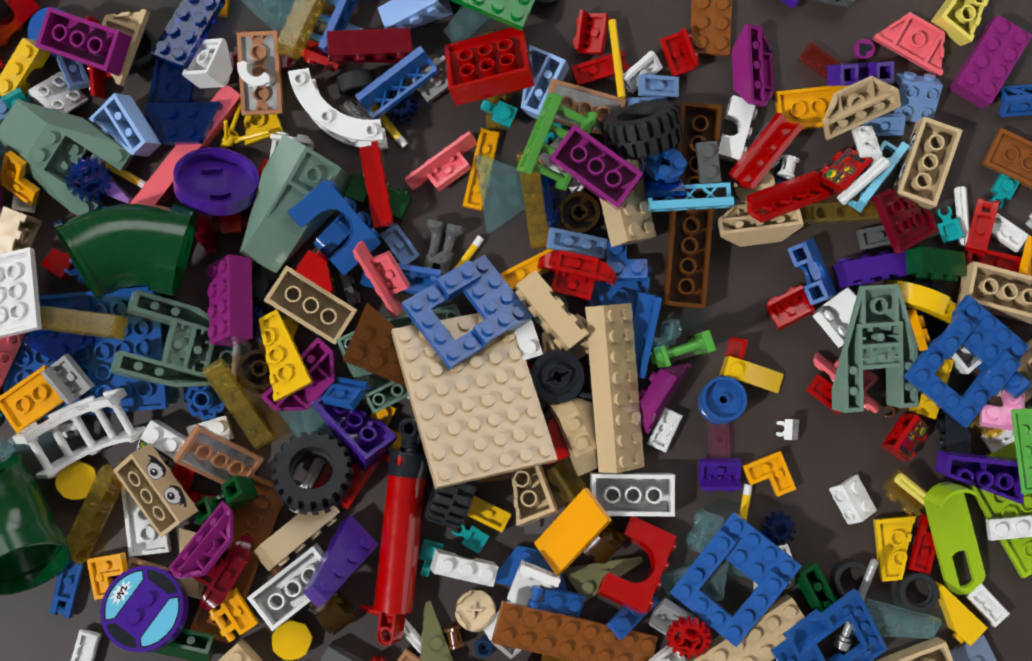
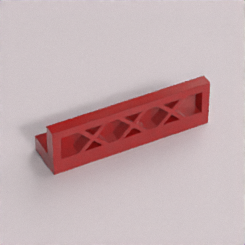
(764, 151)
(376, 185)
(785, 195)

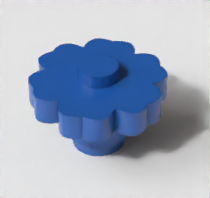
(204, 402)

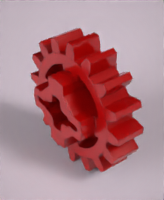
(690, 637)

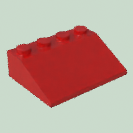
(488, 66)

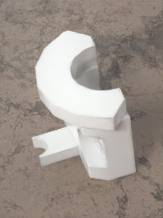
(245, 73)

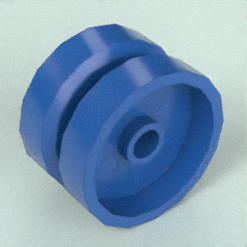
(731, 393)

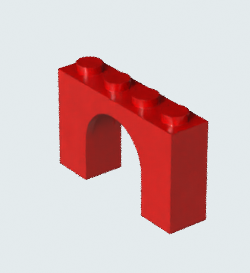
(658, 546)

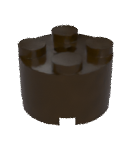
(586, 204)
(249, 380)
(605, 544)
(335, 613)

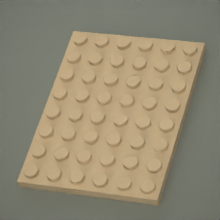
(477, 415)

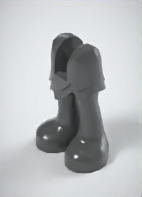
(445, 257)

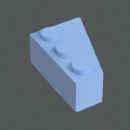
(413, 12)
(544, 68)
(127, 125)

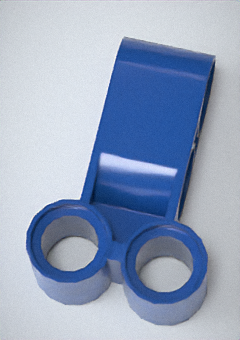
(338, 233)

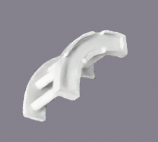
(337, 125)
(72, 412)

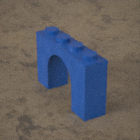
(326, 197)

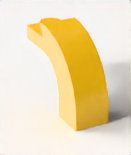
(926, 300)

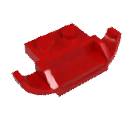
(576, 273)

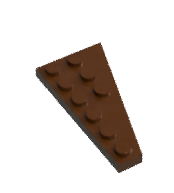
(374, 348)

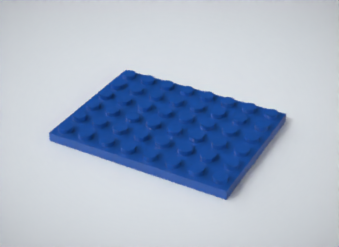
(142, 338)

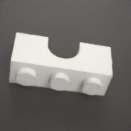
(741, 113)
(458, 567)

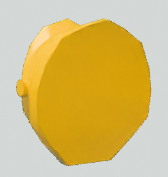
(75, 480)
(291, 640)

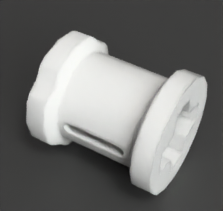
(788, 167)

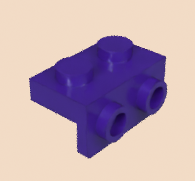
(720, 474)

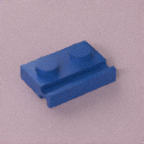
(345, 393)

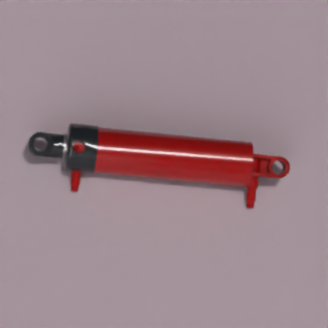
(400, 535)

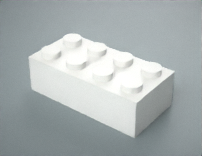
(634, 493)
(284, 592)

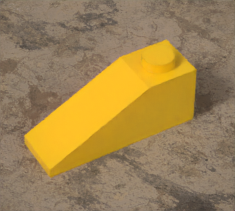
(751, 374)
(959, 619)

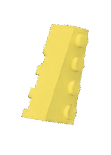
(959, 19)

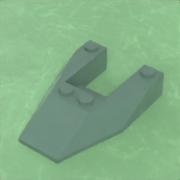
(54, 140)
(876, 339)
(185, 349)

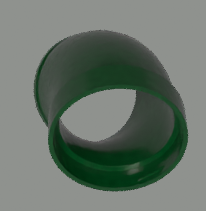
(130, 246)
(30, 541)

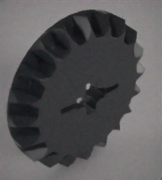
(260, 285)
(570, 383)

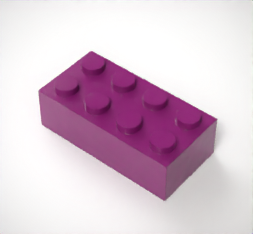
(83, 41)
(990, 62)
(596, 167)
(230, 300)

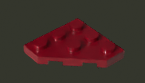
(903, 220)

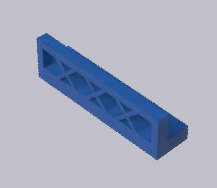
(394, 80)
(1017, 104)
(418, 277)
(644, 326)

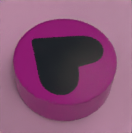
(863, 49)

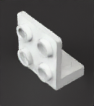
(54, 94)
(836, 315)
(526, 577)

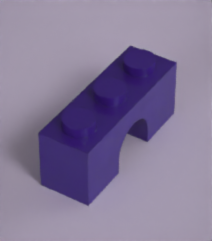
(852, 73)

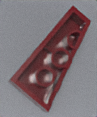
(368, 45)

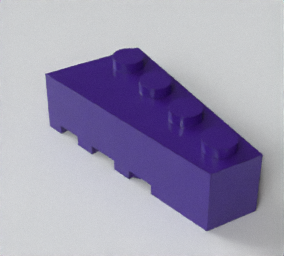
(869, 269)
(988, 473)
(343, 556)

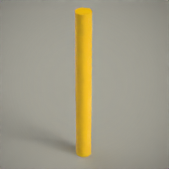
(617, 59)

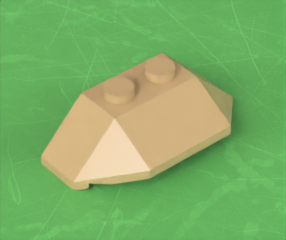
(858, 105)
(747, 231)
(577, 430)

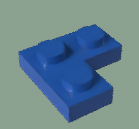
(625, 268)

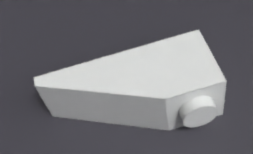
(528, 340)

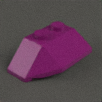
(753, 66)
(320, 365)
(659, 392)
(206, 545)

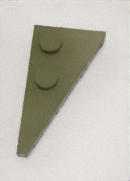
(588, 576)
(433, 643)

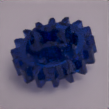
(86, 187)

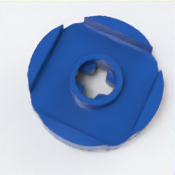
(670, 173)

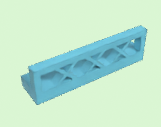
(871, 190)
(692, 203)

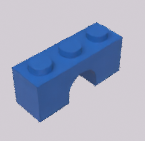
(818, 282)

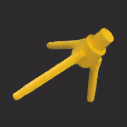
(231, 136)

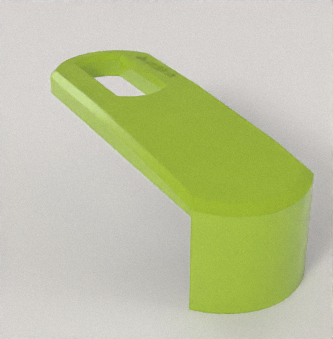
(953, 532)

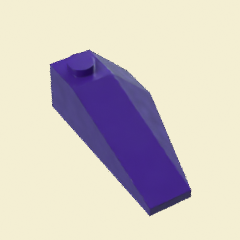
(359, 433)

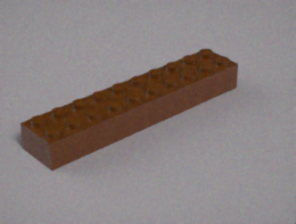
(691, 230)

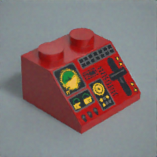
(843, 170)
(318, 270)
(905, 436)

